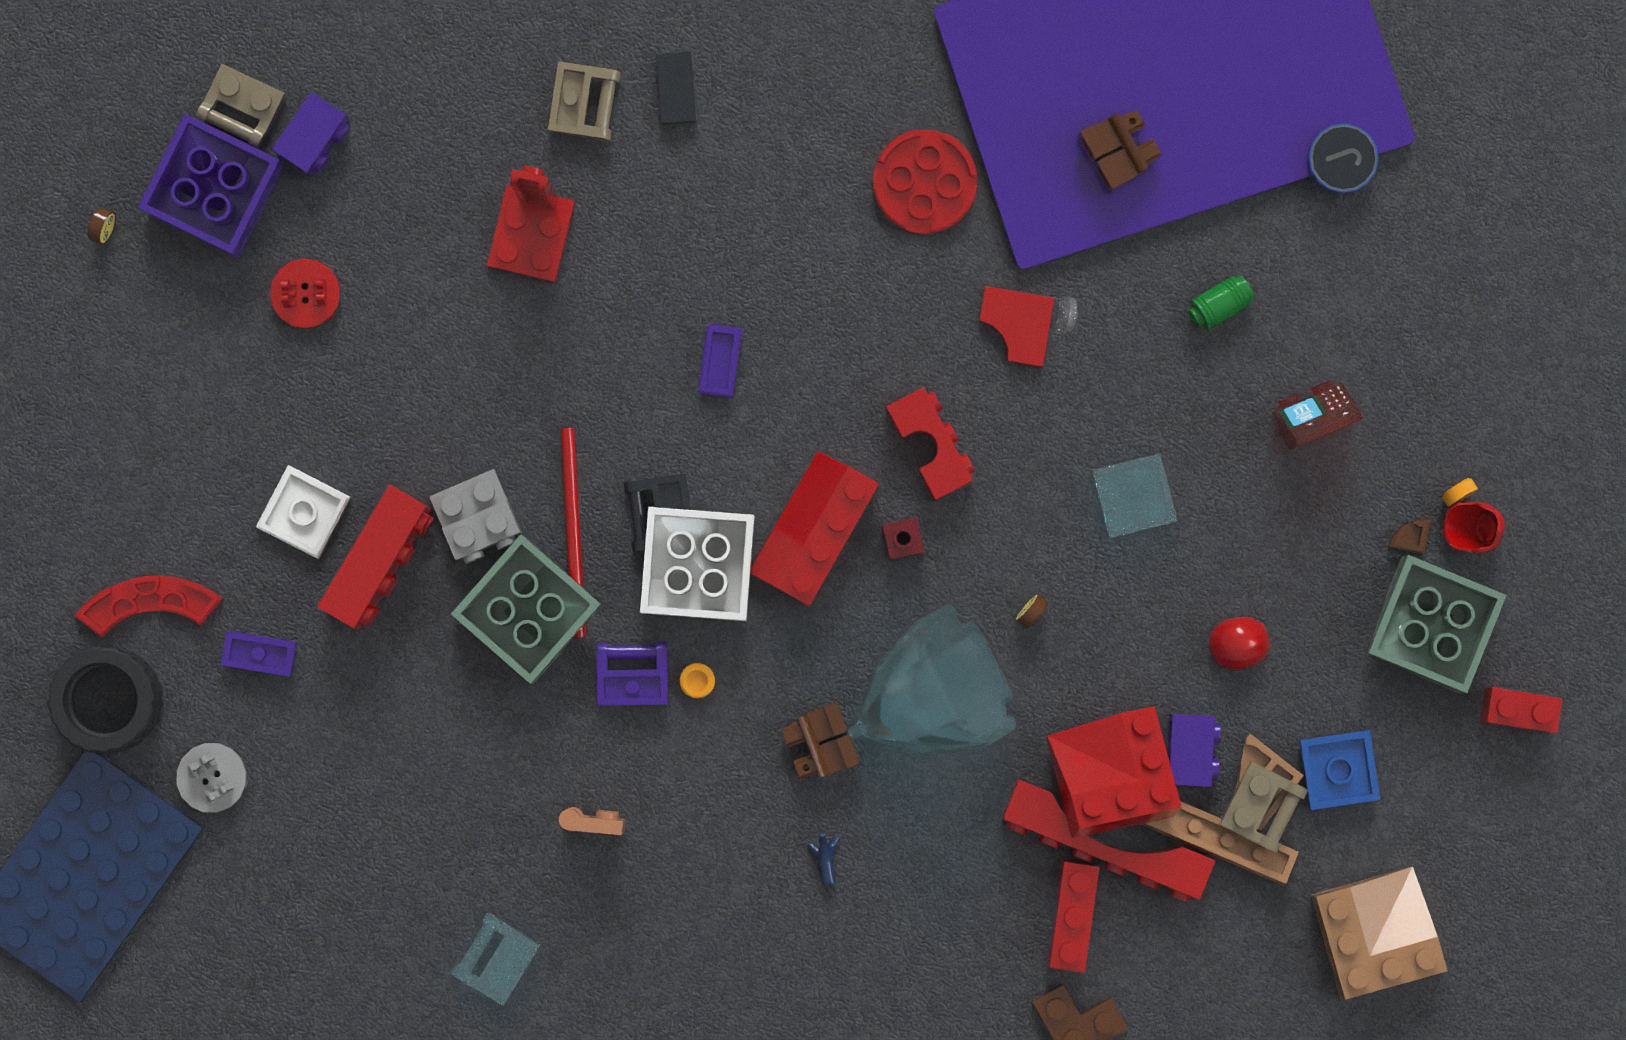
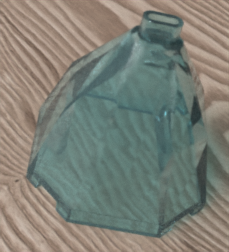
(937, 690)

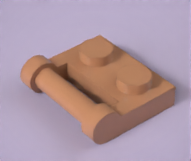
(604, 822)

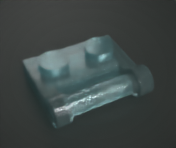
(506, 964)

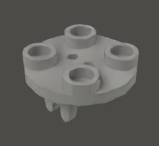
(220, 791)

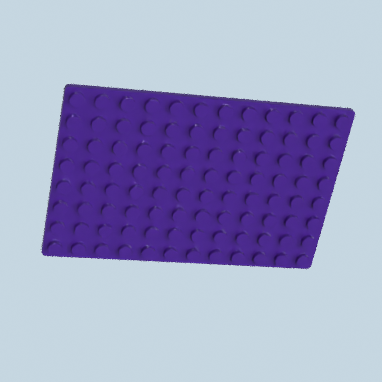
(1219, 84)

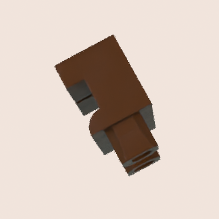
(1115, 135)
(827, 757)

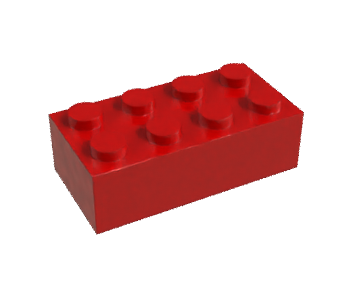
(376, 558)

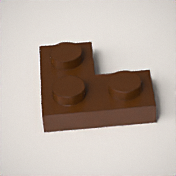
(1066, 1023)

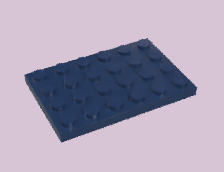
(89, 872)

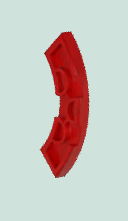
(148, 595)

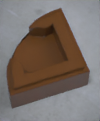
(1411, 536)

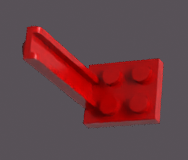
(531, 227)

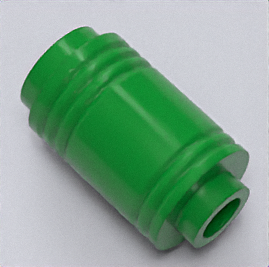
(1220, 302)

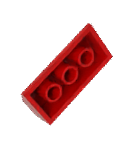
(814, 528)

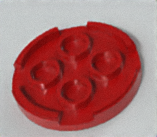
(925, 181)

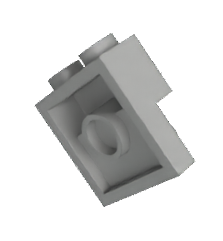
(476, 516)

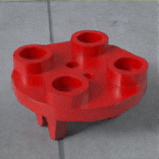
(288, 294)

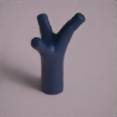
(824, 854)

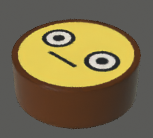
(101, 225)
(1032, 611)

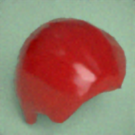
(1473, 527)
(1239, 643)

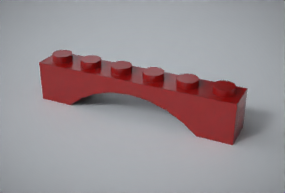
(1174, 867)

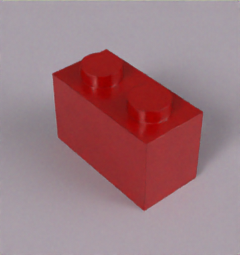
(1521, 710)

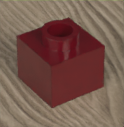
(896, 550)

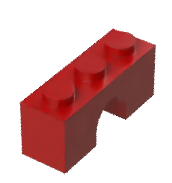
(920, 415)
(1073, 916)

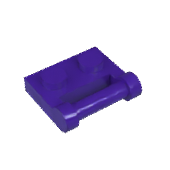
(632, 686)

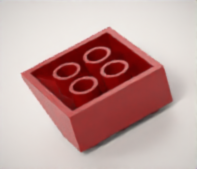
(1114, 773)

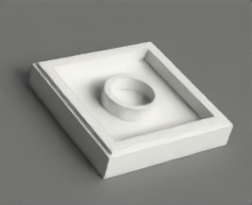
(303, 512)

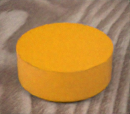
(1459, 492)
(697, 680)

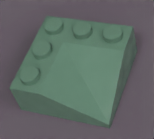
(526, 609)
(1435, 624)

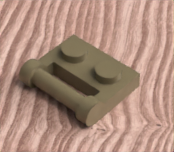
(246, 96)
(572, 99)
(1252, 801)

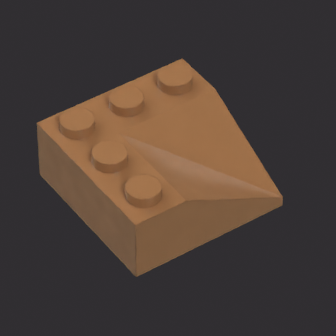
(1378, 933)

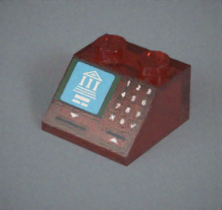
(1316, 415)

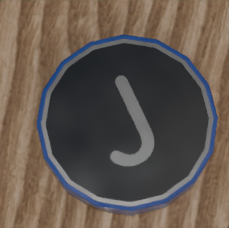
(1343, 158)

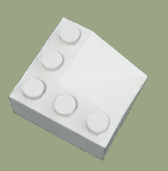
(697, 564)

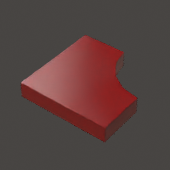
(1021, 321)

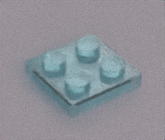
(1134, 495)

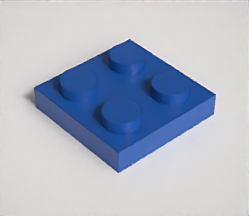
(1339, 770)

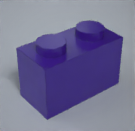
(312, 135)
(1191, 749)

